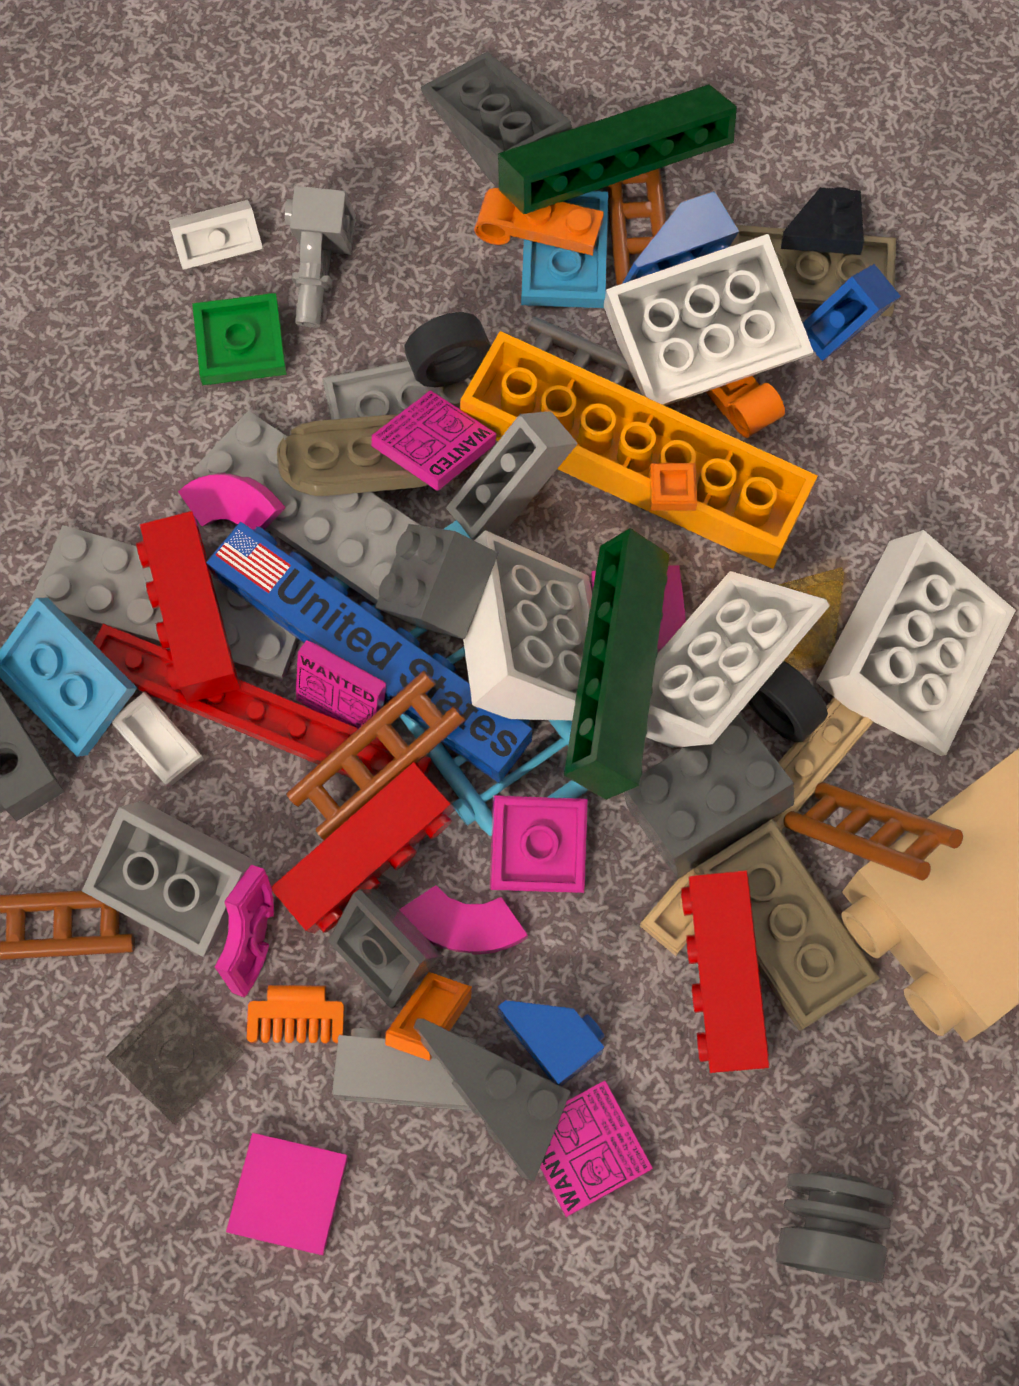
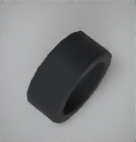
(447, 349)
(789, 704)

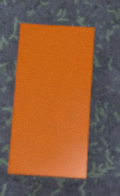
(434, 1000)

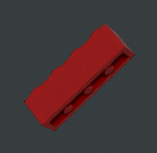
(188, 607)
(363, 849)
(728, 972)

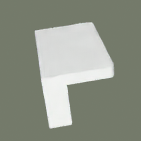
(215, 234)

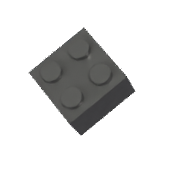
(436, 580)

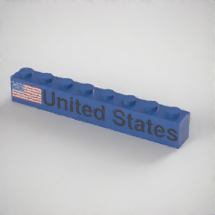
(321, 613)

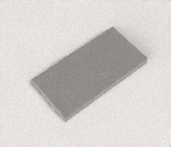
(382, 391)

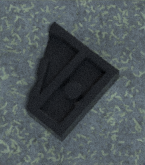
(828, 223)

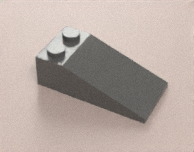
(492, 110)

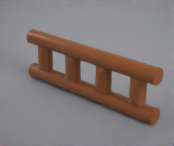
(620, 211)
(377, 726)
(875, 848)
(62, 942)

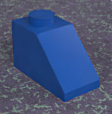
(849, 311)
(554, 1037)

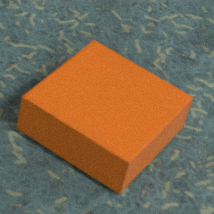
(673, 486)

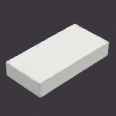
(157, 739)

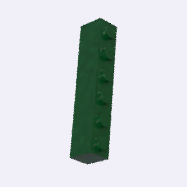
(616, 148)
(618, 666)

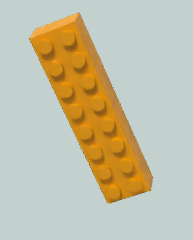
(743, 493)

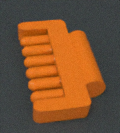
(293, 1004)

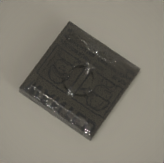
(175, 1055)

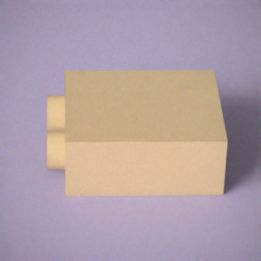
(962, 921)

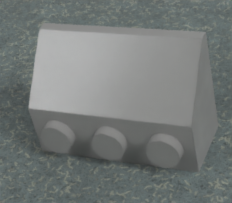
(166, 876)

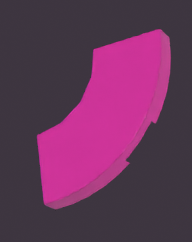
(232, 499)
(464, 926)
(245, 949)

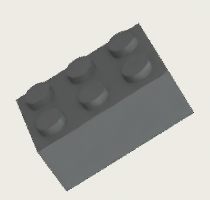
(709, 796)

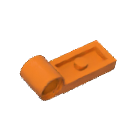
(556, 225)
(748, 405)

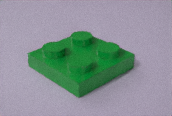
(239, 339)

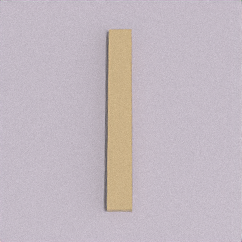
(807, 766)

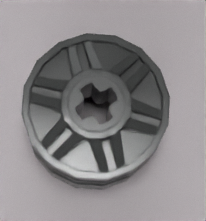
(835, 1227)

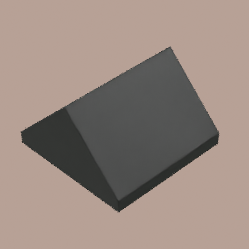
(383, 945)

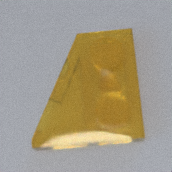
(820, 639)

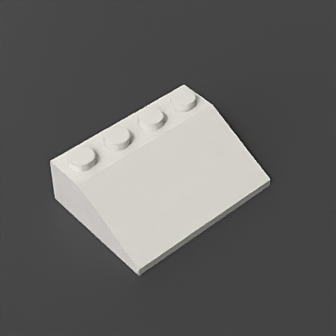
(707, 322)
(527, 635)
(917, 643)
(725, 657)

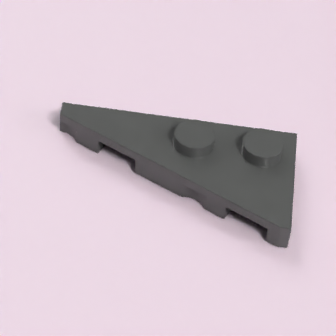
(512, 1101)

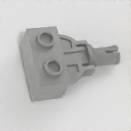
(322, 226)

